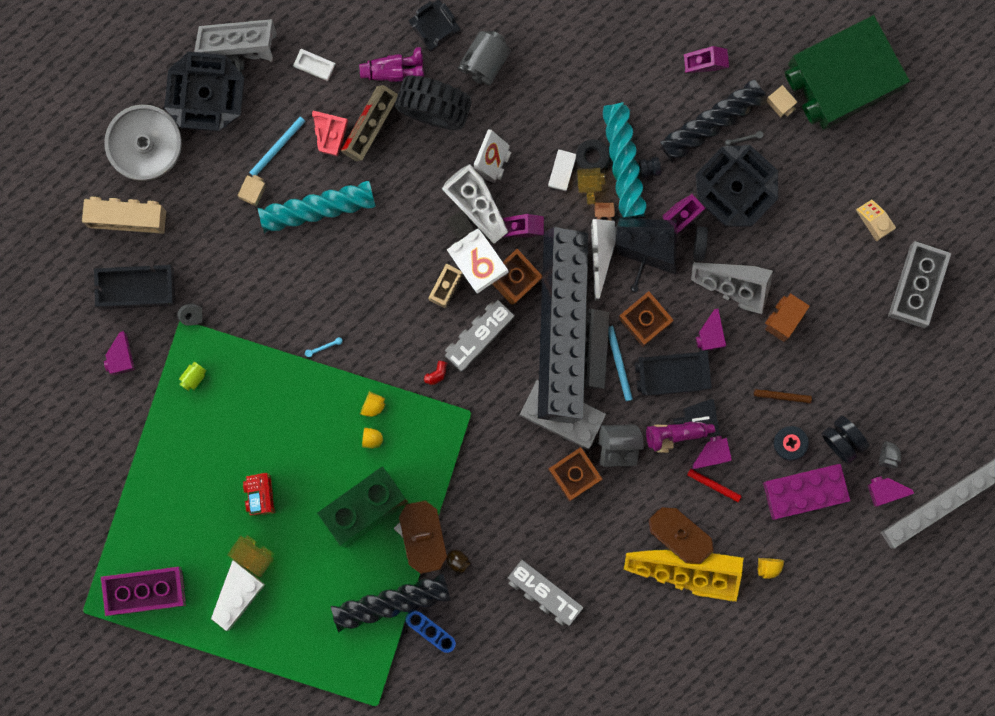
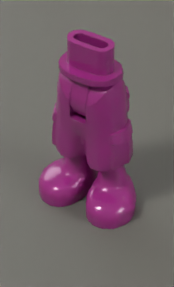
(391, 67)
(677, 433)

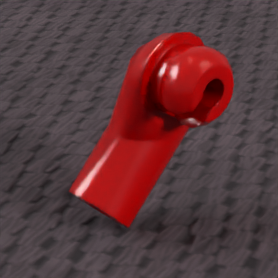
(436, 376)

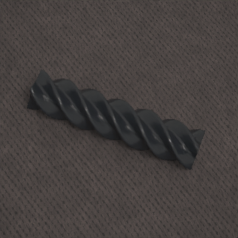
(710, 122)
(390, 603)

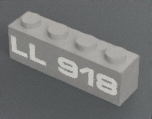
(479, 336)
(544, 592)

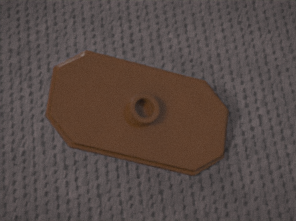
(681, 535)
(422, 537)

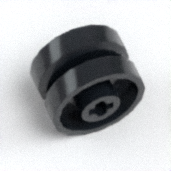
(845, 440)

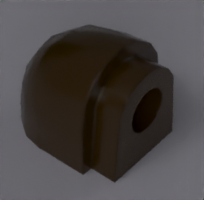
(457, 561)

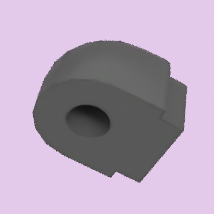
(190, 314)
(890, 455)

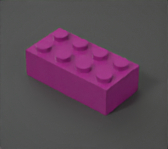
(806, 491)
(143, 591)

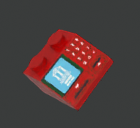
(259, 494)

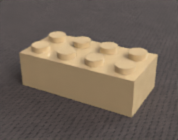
(124, 215)

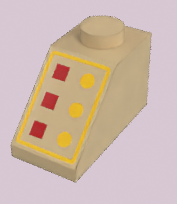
(876, 219)

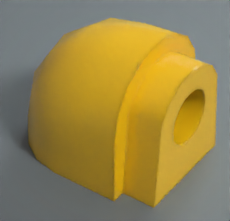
(373, 405)
(372, 438)
(769, 568)

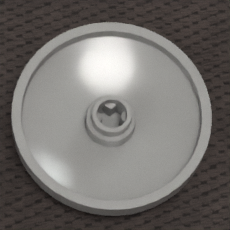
(143, 142)

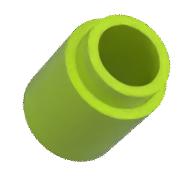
(192, 376)

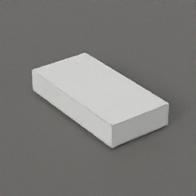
(314, 65)
(562, 170)

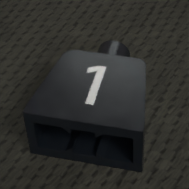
(700, 412)

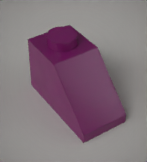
(706, 60)
(684, 211)
(524, 226)
(711, 334)
(119, 356)
(713, 453)
(887, 490)

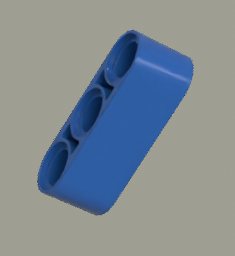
(439, 634)

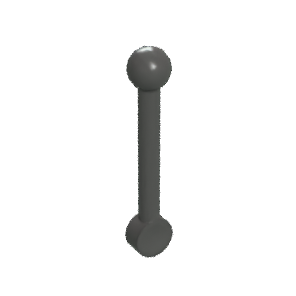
(728, 142)

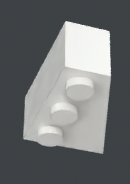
(236, 595)

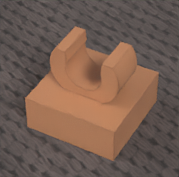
(604, 210)

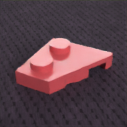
(329, 132)

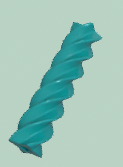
(624, 166)
(315, 207)

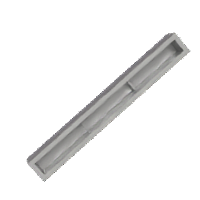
(940, 505)

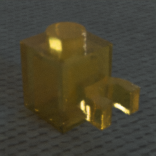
(590, 181)

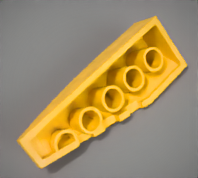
(713, 578)

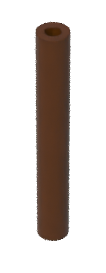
(782, 396)

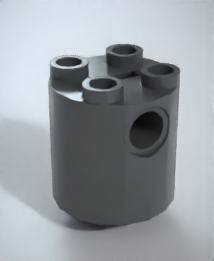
(485, 57)

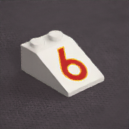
(491, 157)
(477, 260)

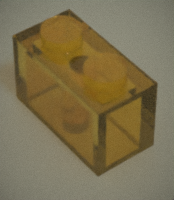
(251, 556)

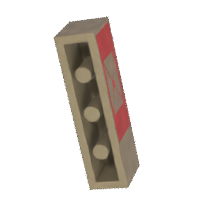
(369, 123)

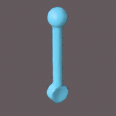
(338, 341)

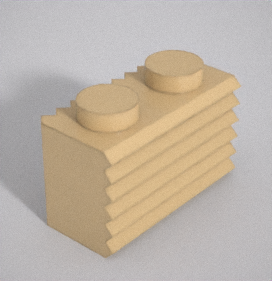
(445, 286)

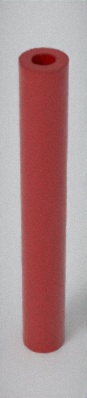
(714, 485)

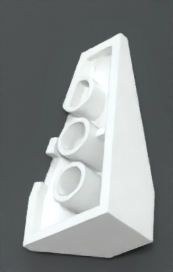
(473, 197)
(603, 242)

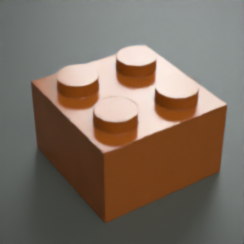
(519, 279)
(787, 317)
(645, 319)
(575, 474)

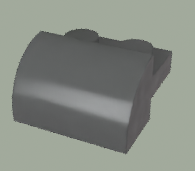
(620, 445)

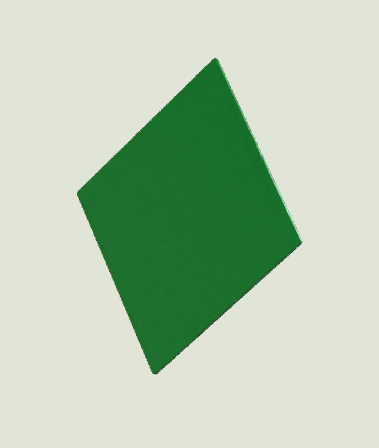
(306, 430)

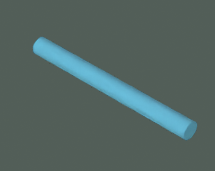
(277, 146)
(619, 364)

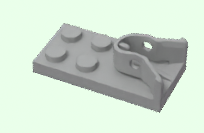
(237, 38)

